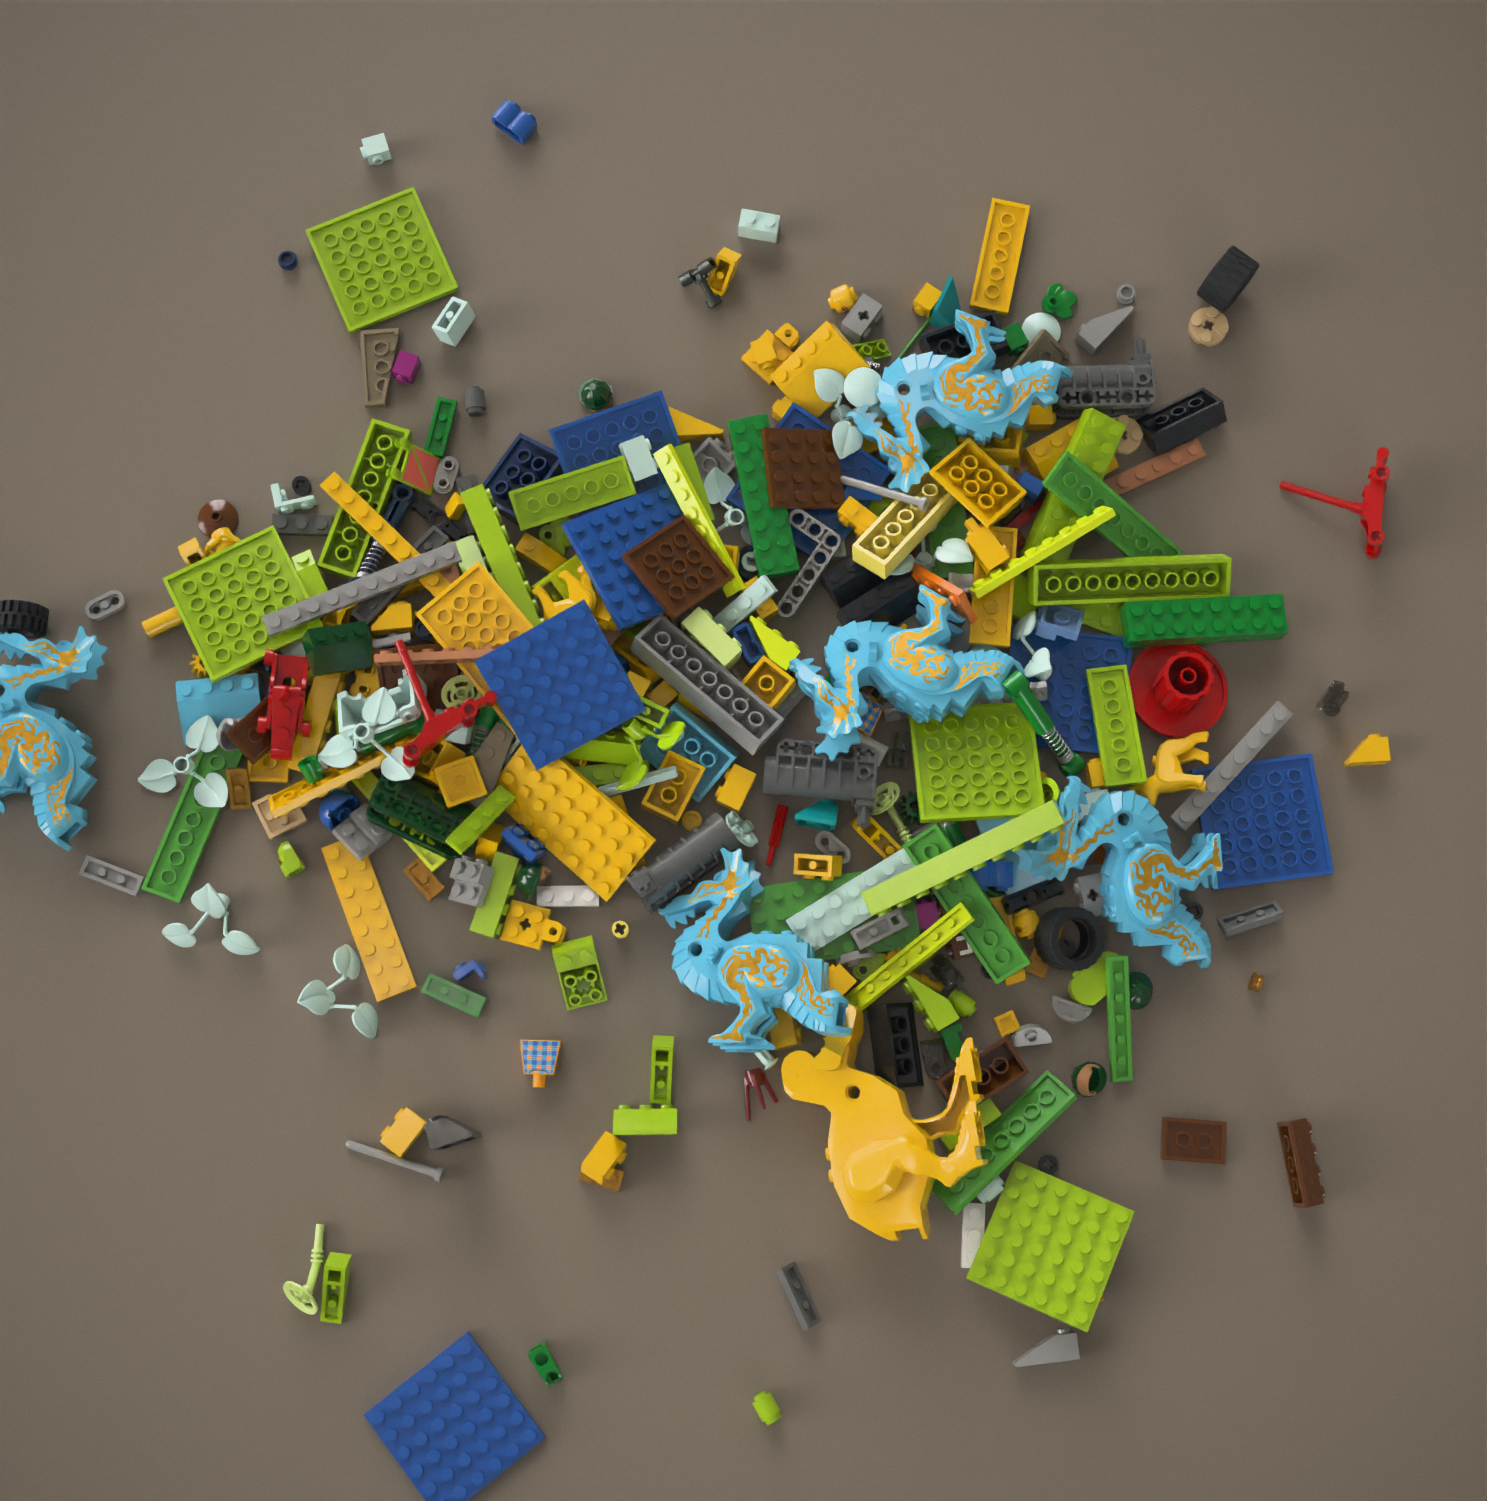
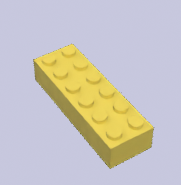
(901, 528)

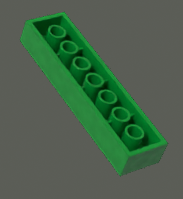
(767, 527)
(1203, 620)

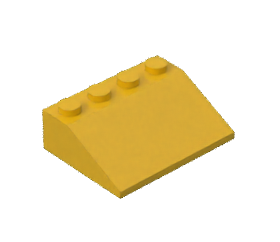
(822, 350)
(1046, 452)
(978, 483)

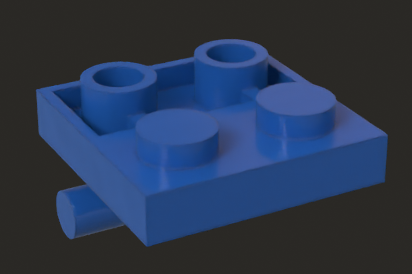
(523, 844)

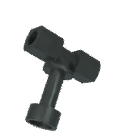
(699, 276)

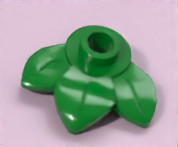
(1060, 301)

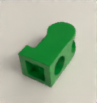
(952, 1041)
(545, 1363)

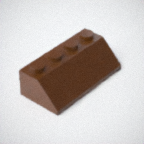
(999, 1069)
(1300, 1162)

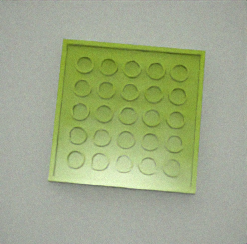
(382, 260)
(229, 594)
(976, 765)
(1050, 1245)

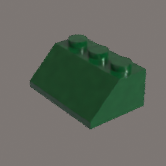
(338, 648)

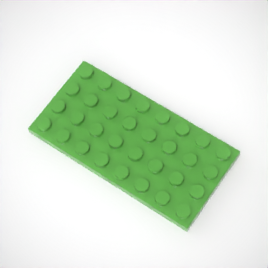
(784, 900)

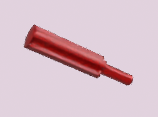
(1024, 517)
(776, 831)

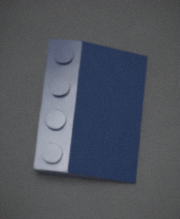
(521, 465)

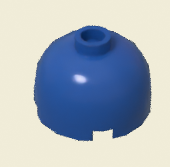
(336, 808)

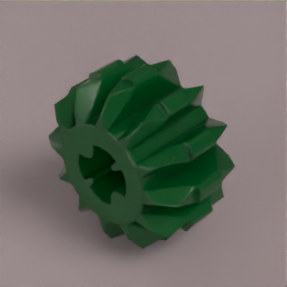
(907, 810)

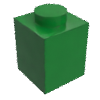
(1016, 340)

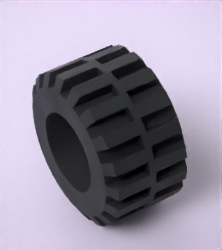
(23, 618)

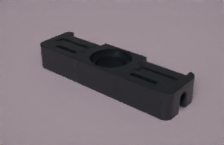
(430, 511)
(1020, 899)

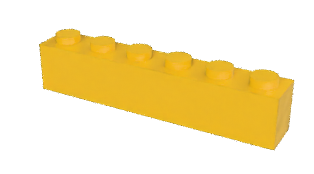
(320, 711)

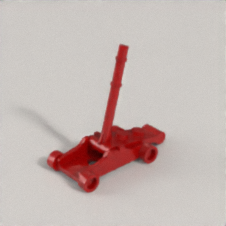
(1371, 508)
(285, 703)
(437, 726)

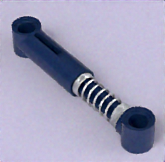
(394, 516)

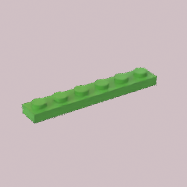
(1119, 1018)

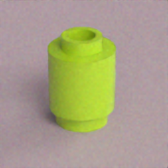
(962, 1003)
(766, 1407)

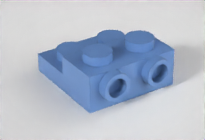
(1058, 620)

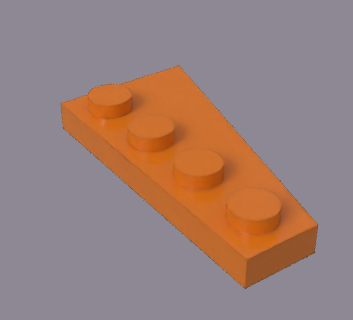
(955, 595)

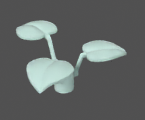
(845, 438)
(717, 488)
(952, 551)
(1040, 663)
(377, 709)
(160, 773)
(216, 905)
(320, 998)

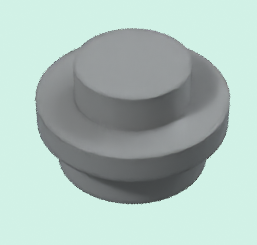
(1126, 294)

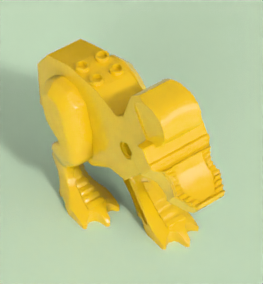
(875, 1147)

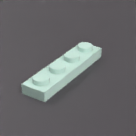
(745, 603)

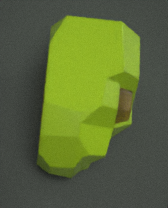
(289, 860)

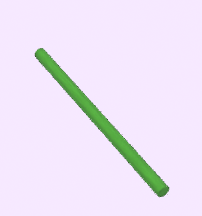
(915, 337)

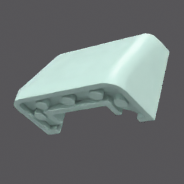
(404, 697)

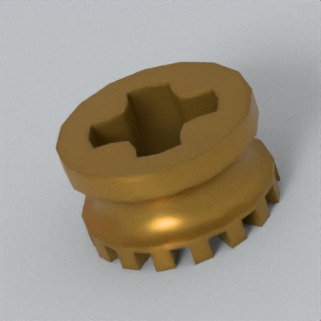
(1256, 982)

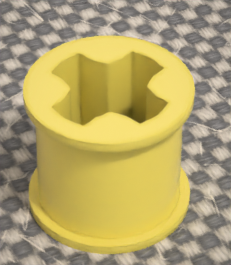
(626, 930)

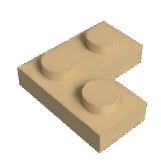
(277, 826)

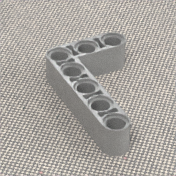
(811, 564)

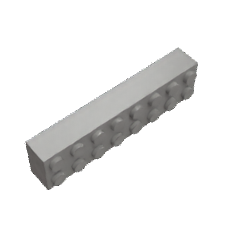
(706, 684)

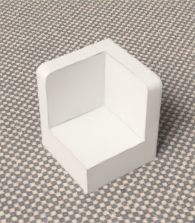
(962, 581)

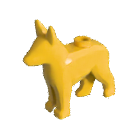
(577, 589)
(1168, 769)

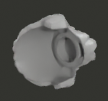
(222, 739)

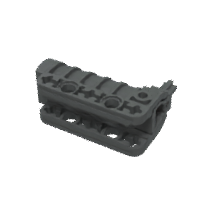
(1109, 387)
(819, 777)
(682, 863)

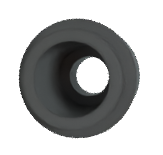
(475, 401)

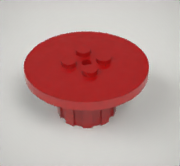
(1178, 690)

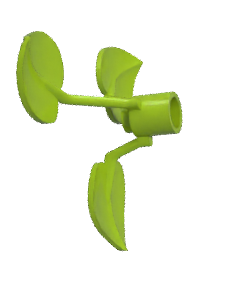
(638, 729)

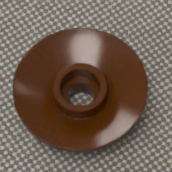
(227, 512)

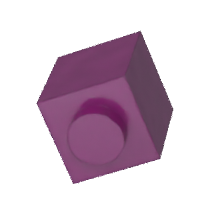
(406, 367)
(926, 914)

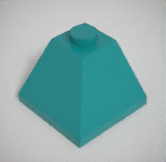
(946, 306)
(818, 816)

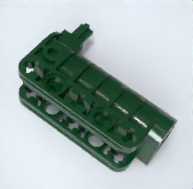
(419, 810)

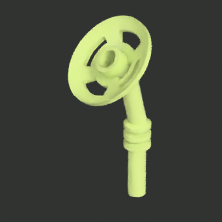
(462, 694)
(887, 804)
(304, 1293)

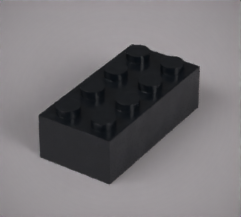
(954, 344)

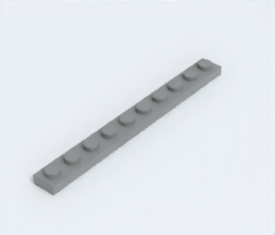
(362, 589)

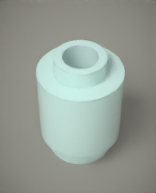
(991, 1190)

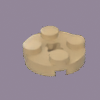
(1205, 336)
(1133, 435)

